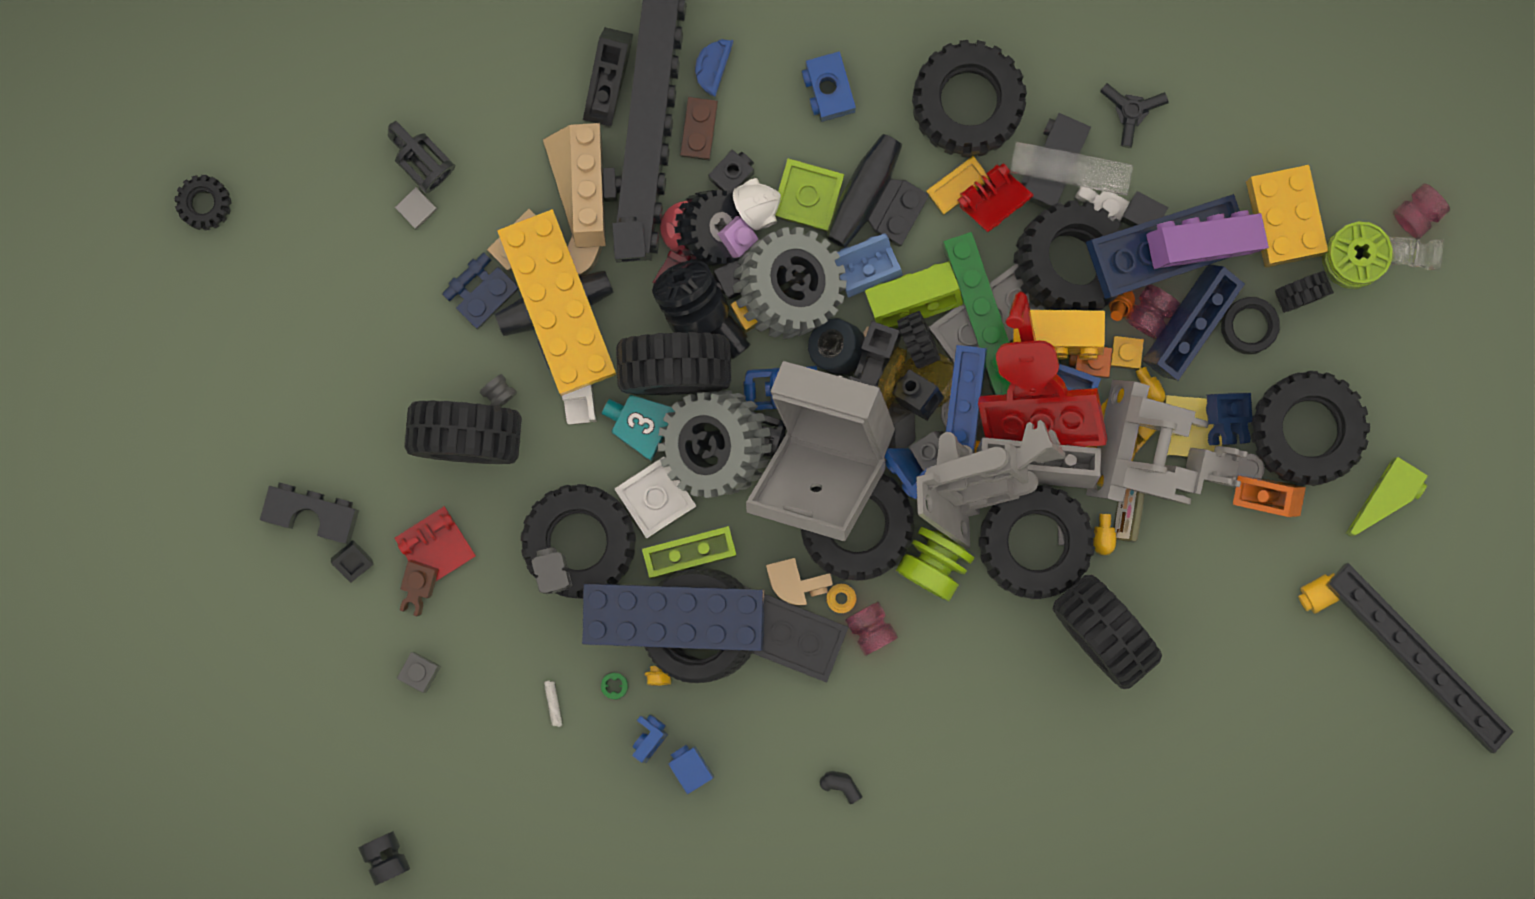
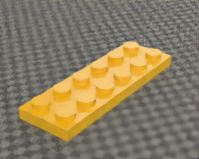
(556, 302)

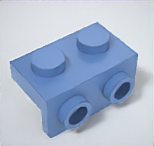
(868, 264)

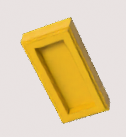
(948, 189)

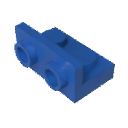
(649, 743)

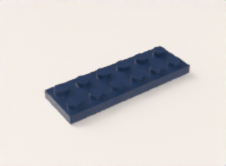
(1124, 257)
(673, 617)

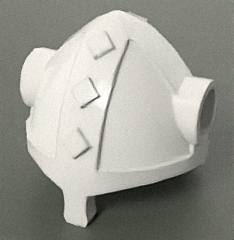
(757, 204)

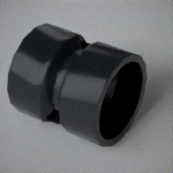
(388, 868)

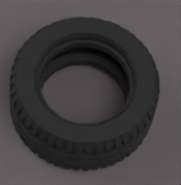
(687, 667)

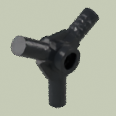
(1132, 110)

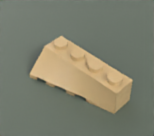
(578, 172)

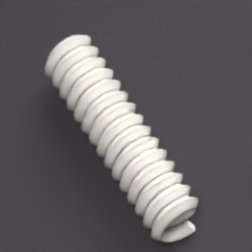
(553, 703)

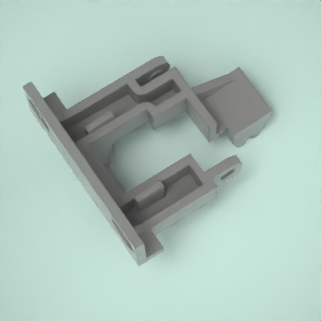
(1156, 479)
(971, 480)

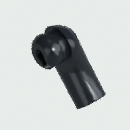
(841, 782)

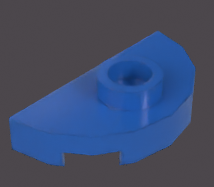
(711, 65)

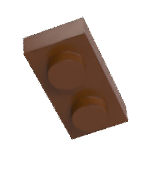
(699, 128)

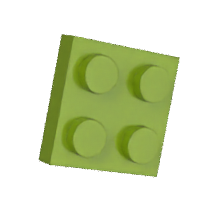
(808, 194)

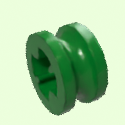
(614, 695)

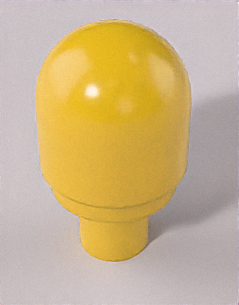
(1156, 390)
(1104, 536)

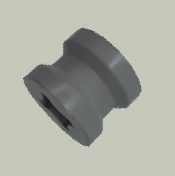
(498, 391)

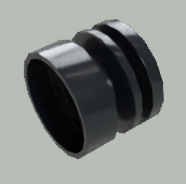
(690, 298)

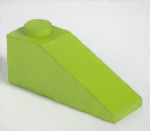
(1394, 489)

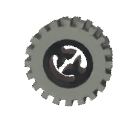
(770, 265)
(737, 448)

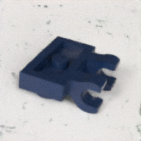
(1230, 417)

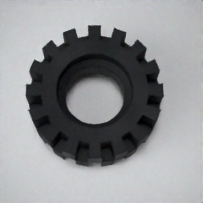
(215, 215)
(1304, 291)
(918, 339)

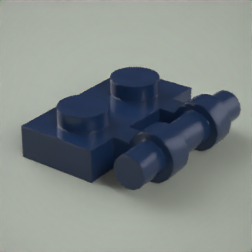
(486, 297)

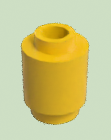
(1317, 595)

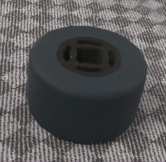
(845, 353)

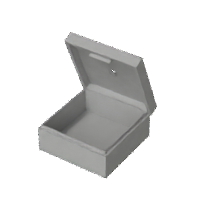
(832, 442)

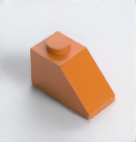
(1269, 496)

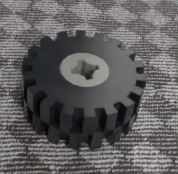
(699, 229)

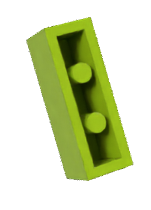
(924, 291)
(689, 552)

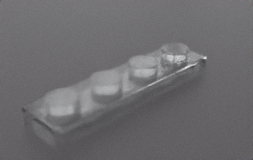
(1071, 168)

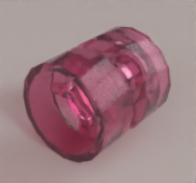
(1424, 208)
(1151, 312)
(871, 628)

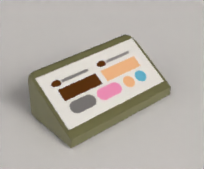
(1128, 516)

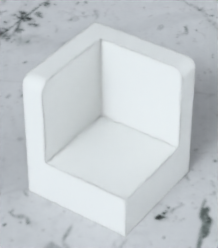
(580, 406)

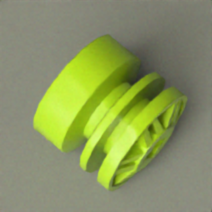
(1341, 262)
(935, 563)

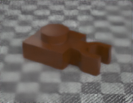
(419, 583)

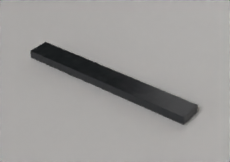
(1419, 658)

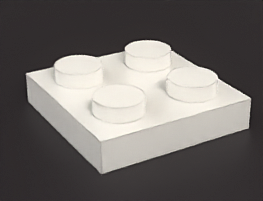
(654, 498)

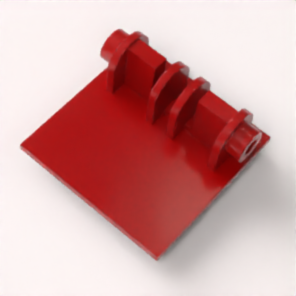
(994, 200)
(436, 543)

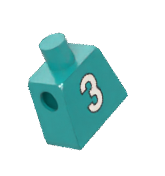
(638, 423)

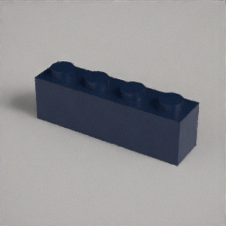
(1193, 322)

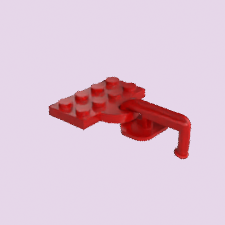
(1038, 391)

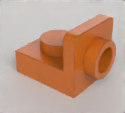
(1098, 367)

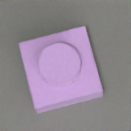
(737, 237)

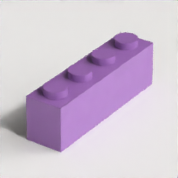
(1207, 240)

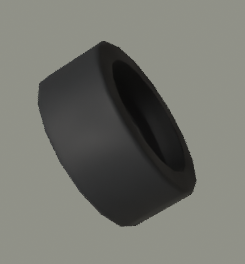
(1250, 303)

